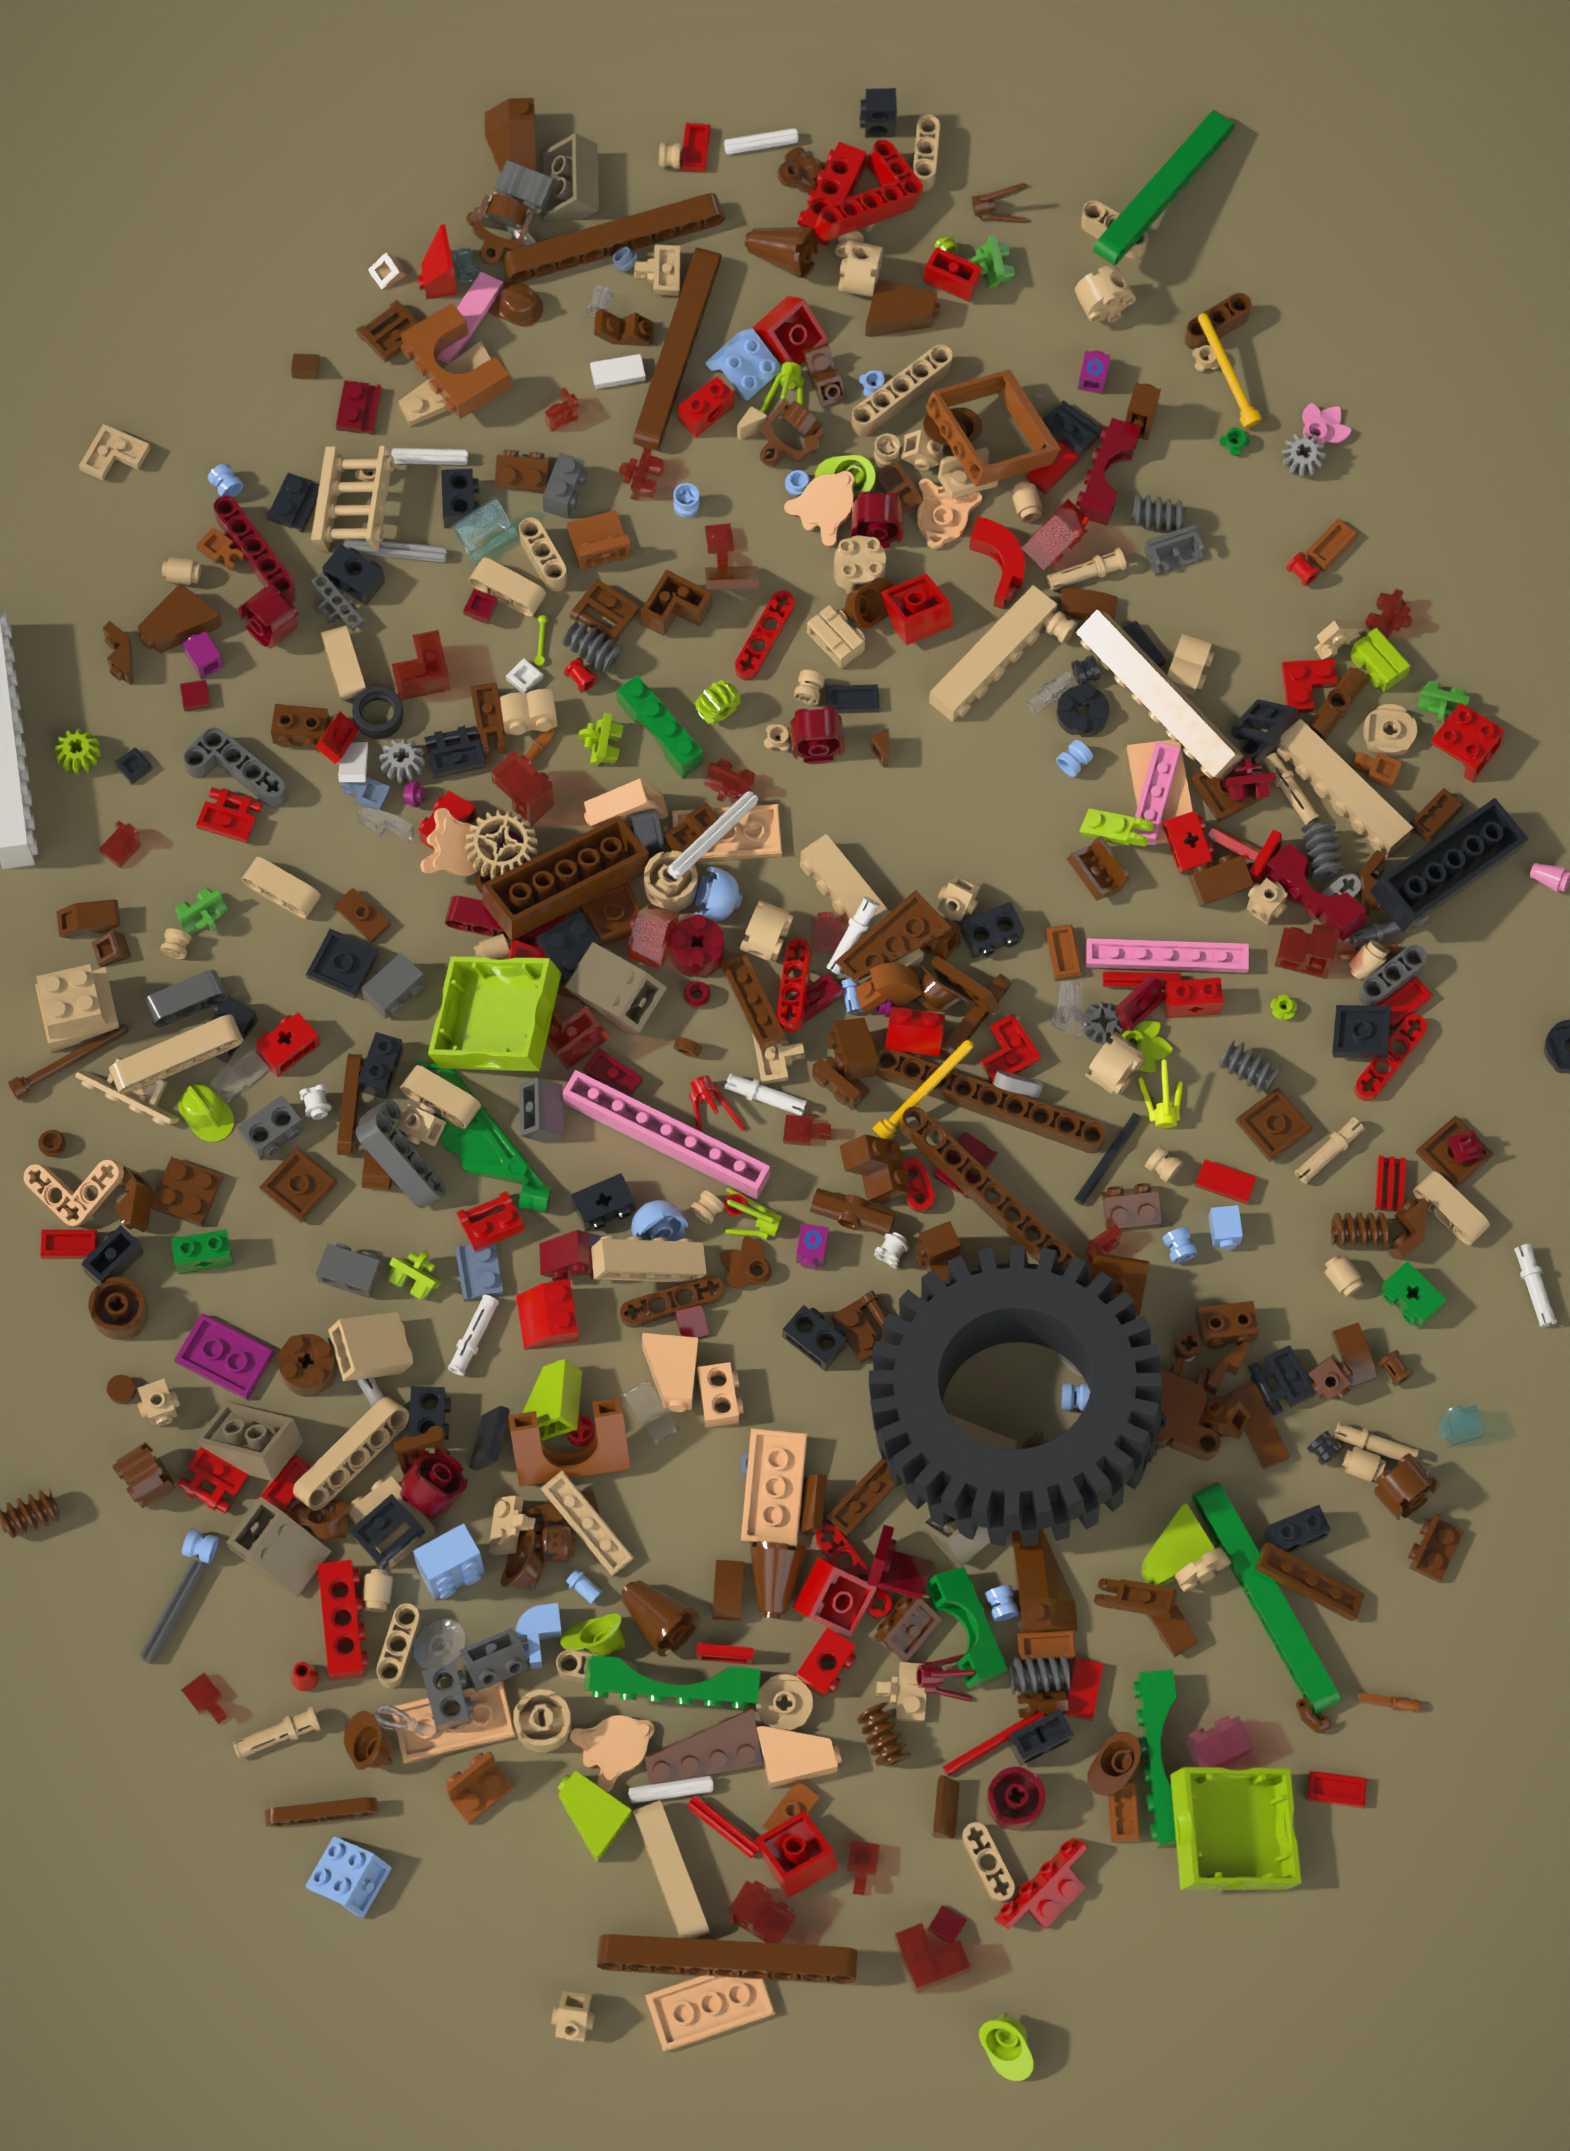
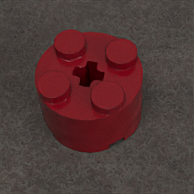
(878, 517)
(269, 616)
(817, 735)
(697, 932)
(433, 1483)
(1025, 1785)

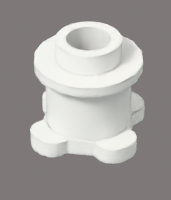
(315, 1101)
(892, 1249)

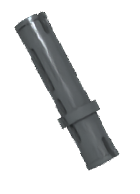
(1378, 931)

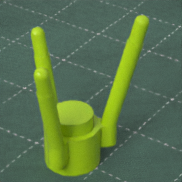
(789, 379)
(767, 1219)

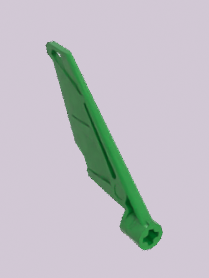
(489, 1152)

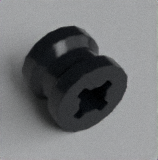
(1086, 670)
(1324, 1448)

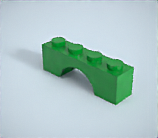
(672, 738)
(955, 1595)

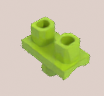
(599, 737)
(424, 1282)

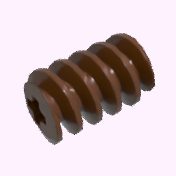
(1359, 1229)
(29, 1513)
(882, 1735)

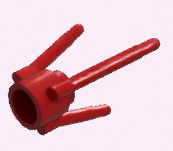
(705, 1092)

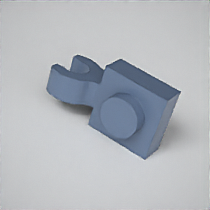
(368, 794)

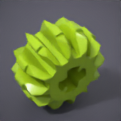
(717, 702)
(77, 760)

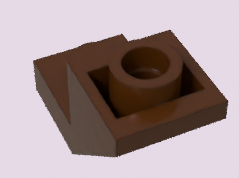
(629, 330)
(824, 377)
(121, 659)
(1368, 876)
(89, 916)
(137, 1202)
(1413, 1220)

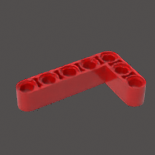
(896, 195)

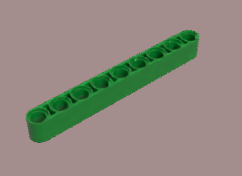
(1163, 187)
(1266, 1598)

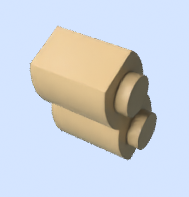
(1189, 663)
(528, 711)

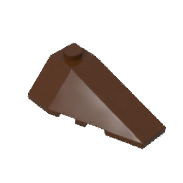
(512, 132)
(1041, 1588)

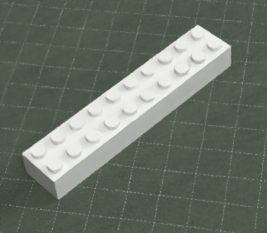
(16, 820)

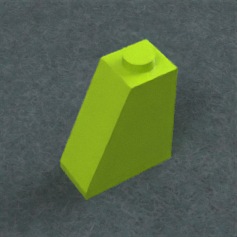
(556, 1399)
(1176, 1547)
(593, 1813)

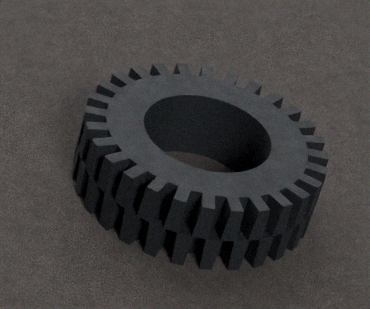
(1034, 1484)

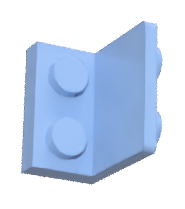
(745, 363)
(349, 1876)

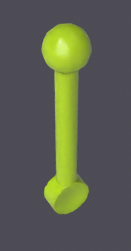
(539, 659)

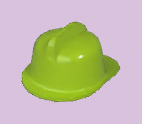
(857, 465)
(206, 1113)
(596, 1635)
(1007, 2047)

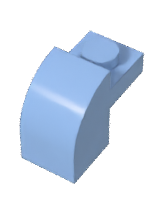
(538, 1624)

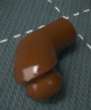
(1308, 1717)

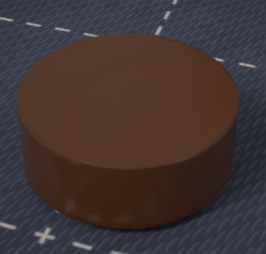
(687, 1047)
(121, 1389)

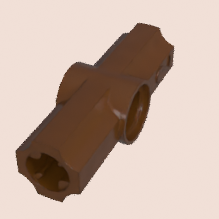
(1345, 693)
(852, 1212)

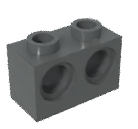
(266, 1123)
(441, 1698)

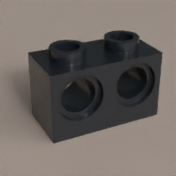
(879, 113)
(458, 498)
(988, 924)
(381, 1065)
(809, 1341)
(422, 1417)
(1298, 1530)
(1040, 1737)

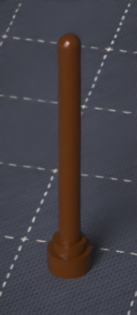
(21, 1086)

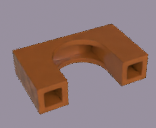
(462, 391)
(603, 1454)

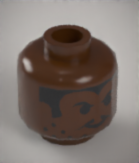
(556, 1543)

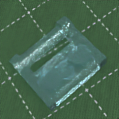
(479, 525)

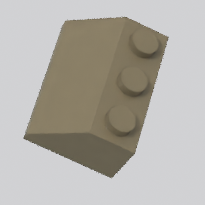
(575, 171)
(952, 1542)

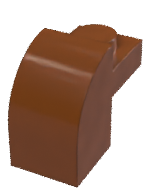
(889, 982)

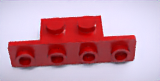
(1048, 1891)

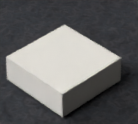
(524, 676)

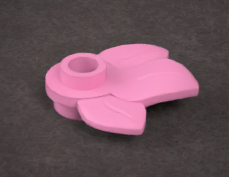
(1324, 423)

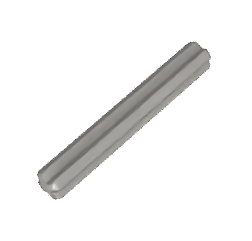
(400, 550)

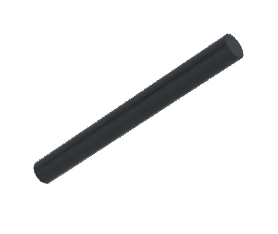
(1107, 1159)

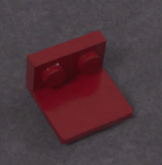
(898, 1570)

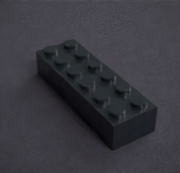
(1449, 864)

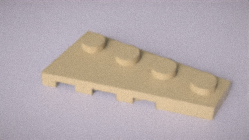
(424, 403)

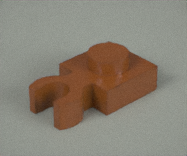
(219, 547)

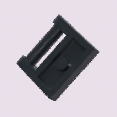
(1265, 715)
(382, 1523)

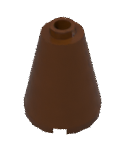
(785, 248)
(775, 1575)
(660, 1617)

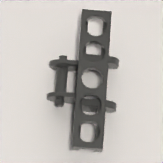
(343, 614)

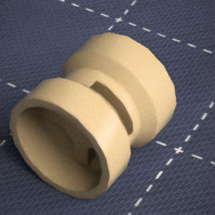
(888, 445)
(809, 687)
(1164, 1165)

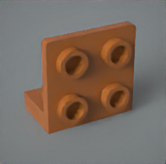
(599, 540)
(477, 1787)

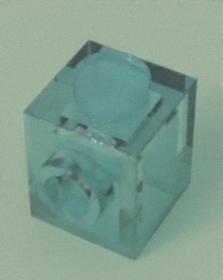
(1461, 1425)

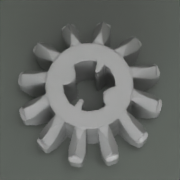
(1299, 462)
(410, 765)

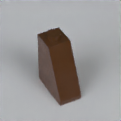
(900, 309)
(177, 619)

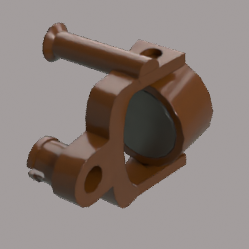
(506, 212)
(801, 422)

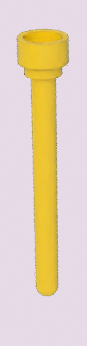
(1249, 415)
(887, 1127)

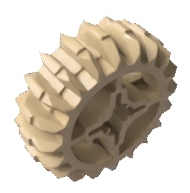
(481, 838)

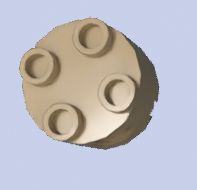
(860, 268)
(1104, 294)
(858, 562)
(663, 888)
(765, 931)
(1115, 1064)
(542, 1721)

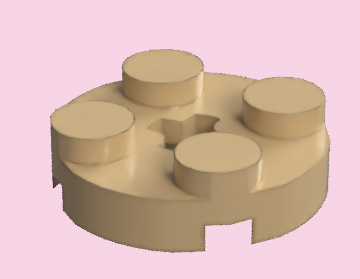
(1394, 744)
(1202, 1569)
(795, 1691)

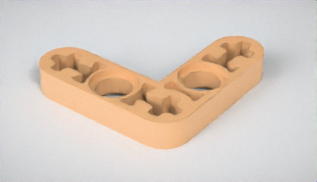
(78, 1199)

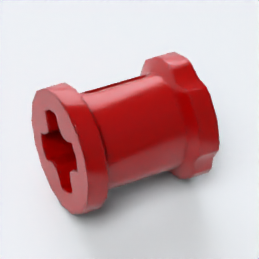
(1303, 569)
(580, 675)

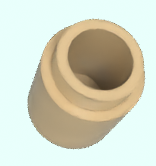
(1027, 501)
(181, 571)
(493, 948)
(1368, 960)
(1343, 1275)
(1363, 1464)
(377, 1591)

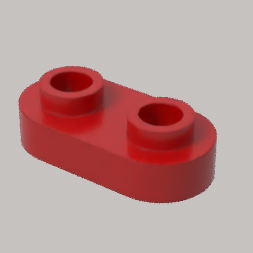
(918, 1186)

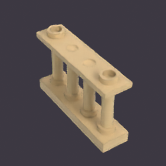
(331, 487)

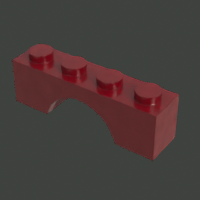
(1117, 446)
(1340, 911)

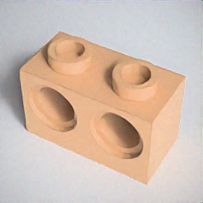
(714, 1395)

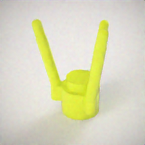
(1165, 1115)

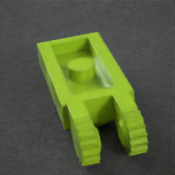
(1115, 827)

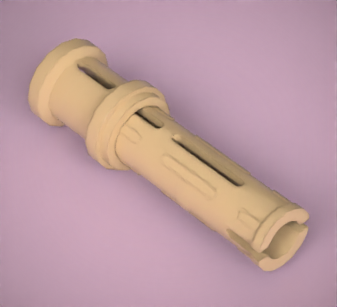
(1098, 566)
(290, 1728)

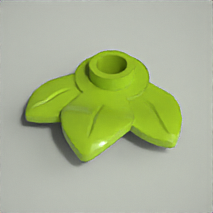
(1152, 1045)

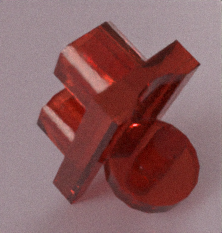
(641, 485)
(1394, 614)
(728, 783)

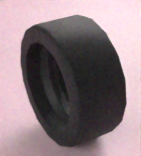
(377, 693)

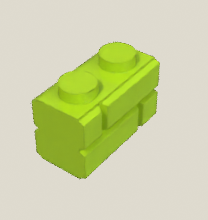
(1380, 660)

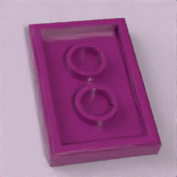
(224, 1356)

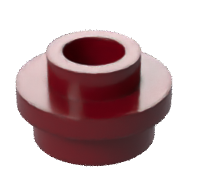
(697, 986)

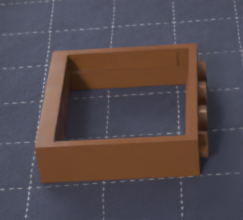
(1019, 407)

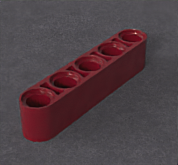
(252, 539)
(473, 917)

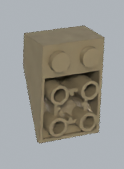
(615, 988)
(278, 1547)

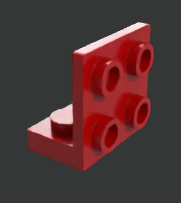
(1469, 739)

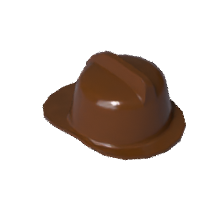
(517, 305)
(966, 418)
(866, 605)
(937, 996)
(325, 1523)
(525, 1565)
(367, 1742)
(1115, 1764)

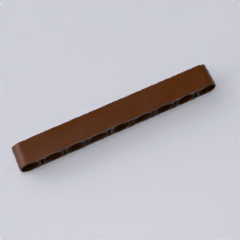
(607, 238)
(677, 349)
(998, 1110)
(986, 1184)
(727, 1958)

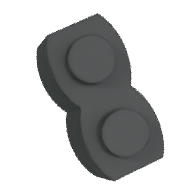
(525, 186)

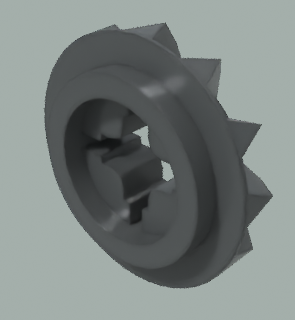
(1094, 1030)

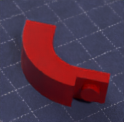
(1002, 546)

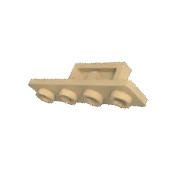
(140, 1100)

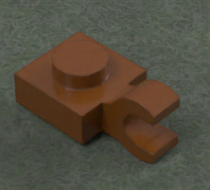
(1043, 1701)

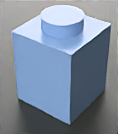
(1225, 1227)

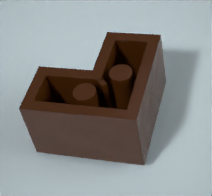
(674, 598)
(880, 1167)
(936, 1248)

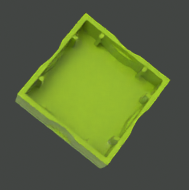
(495, 1013)
(1235, 1829)

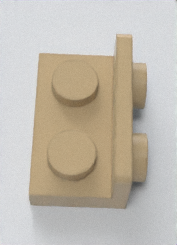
(955, 480)

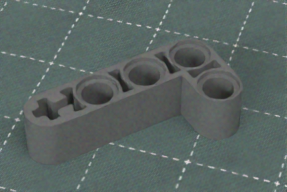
(238, 770)
(397, 1156)

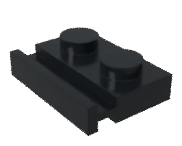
(1072, 427)
(294, 502)

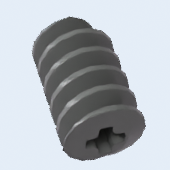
(1158, 513)
(591, 647)
(1321, 850)
(1249, 1067)
(1039, 1674)

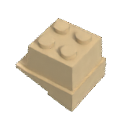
(75, 1005)

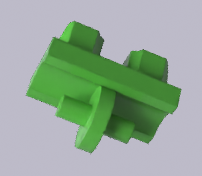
(990, 259)
(1440, 701)
(202, 913)

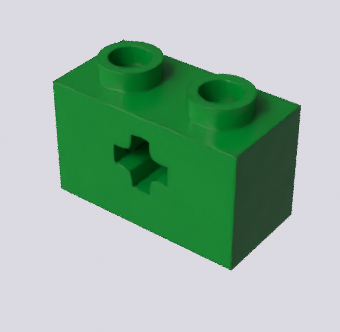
(202, 1251)
(1408, 1282)

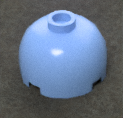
(718, 895)
(659, 1220)

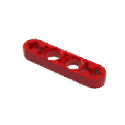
(760, 633)
(794, 984)
(1394, 1060)
(857, 1568)

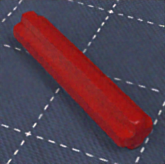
(1134, 979)
(723, 1826)

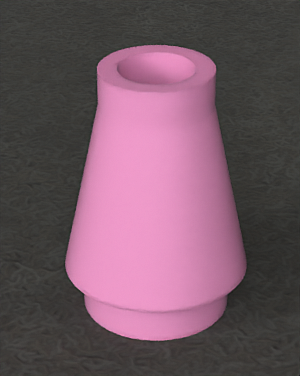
(1554, 877)

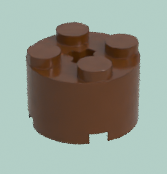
(107, 1298)
(299, 1351)
(145, 1475)
(1405, 1487)

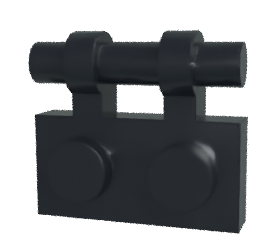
(458, 757)
(1289, 1376)

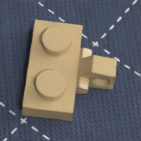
(662, 270)
(1338, 634)
(773, 1060)
(506, 1525)
(905, 1693)

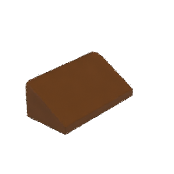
(946, 1808)

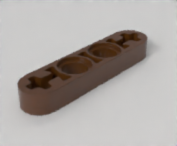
(974, 1018)
(349, 1105)
(670, 1297)
(321, 1811)

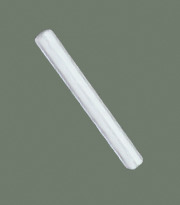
(712, 834)

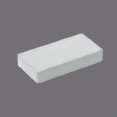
(617, 371)
(354, 763)

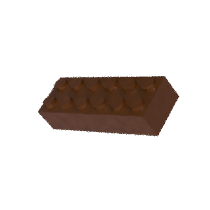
(565, 878)

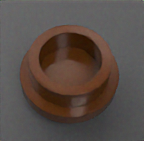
(52, 1143)

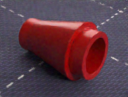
(305, 1682)

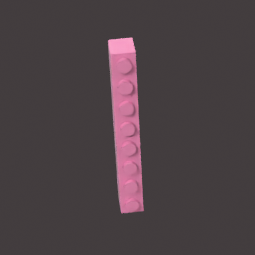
(666, 1134)

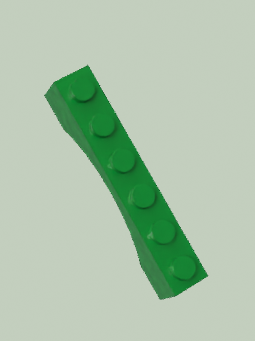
(613, 1675)
(1156, 1697)

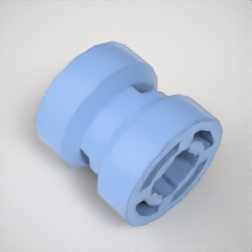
(225, 481)
(686, 494)
(1076, 756)
(1179, 1245)
(1082, 1396)
(196, 1545)
(1002, 1603)

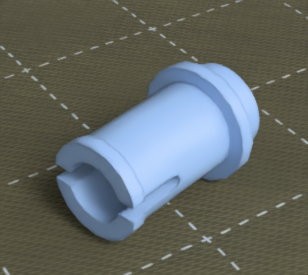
(850, 996)
(584, 1586)

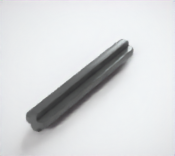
(172, 1611)

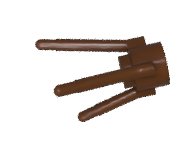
(984, 204)

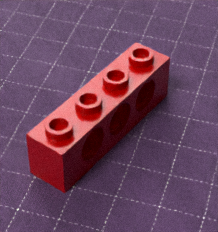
(844, 159)
(332, 1576)

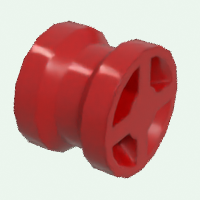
(581, 1439)

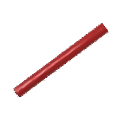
(988, 1745)

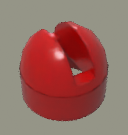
(737, 1198)

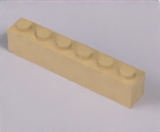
(992, 654)
(1343, 788)
(845, 887)

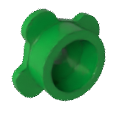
(1238, 435)

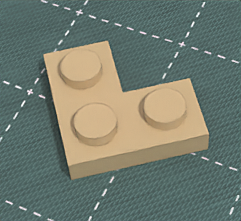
(112, 446)

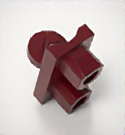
(1261, 782)

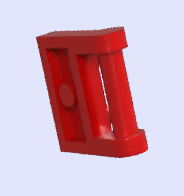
(494, 1227)

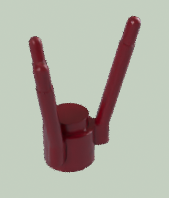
(930, 1676)

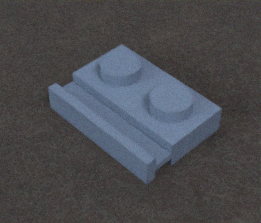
(479, 1272)

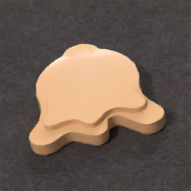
(825, 504)
(941, 517)
(449, 846)
(614, 1746)

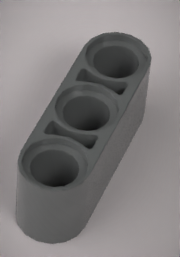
(1398, 965)
(185, 998)

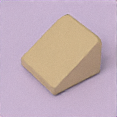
(387, 271)
(750, 423)

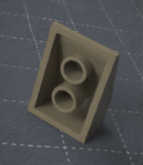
(251, 1439)

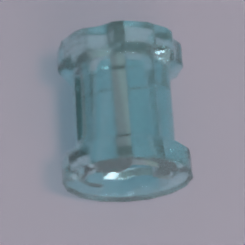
(460, 263)

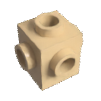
(921, 450)
(958, 898)
(1267, 901)
(421, 1125)
(158, 1403)
(573, 2016)

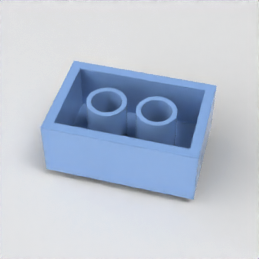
(449, 1562)

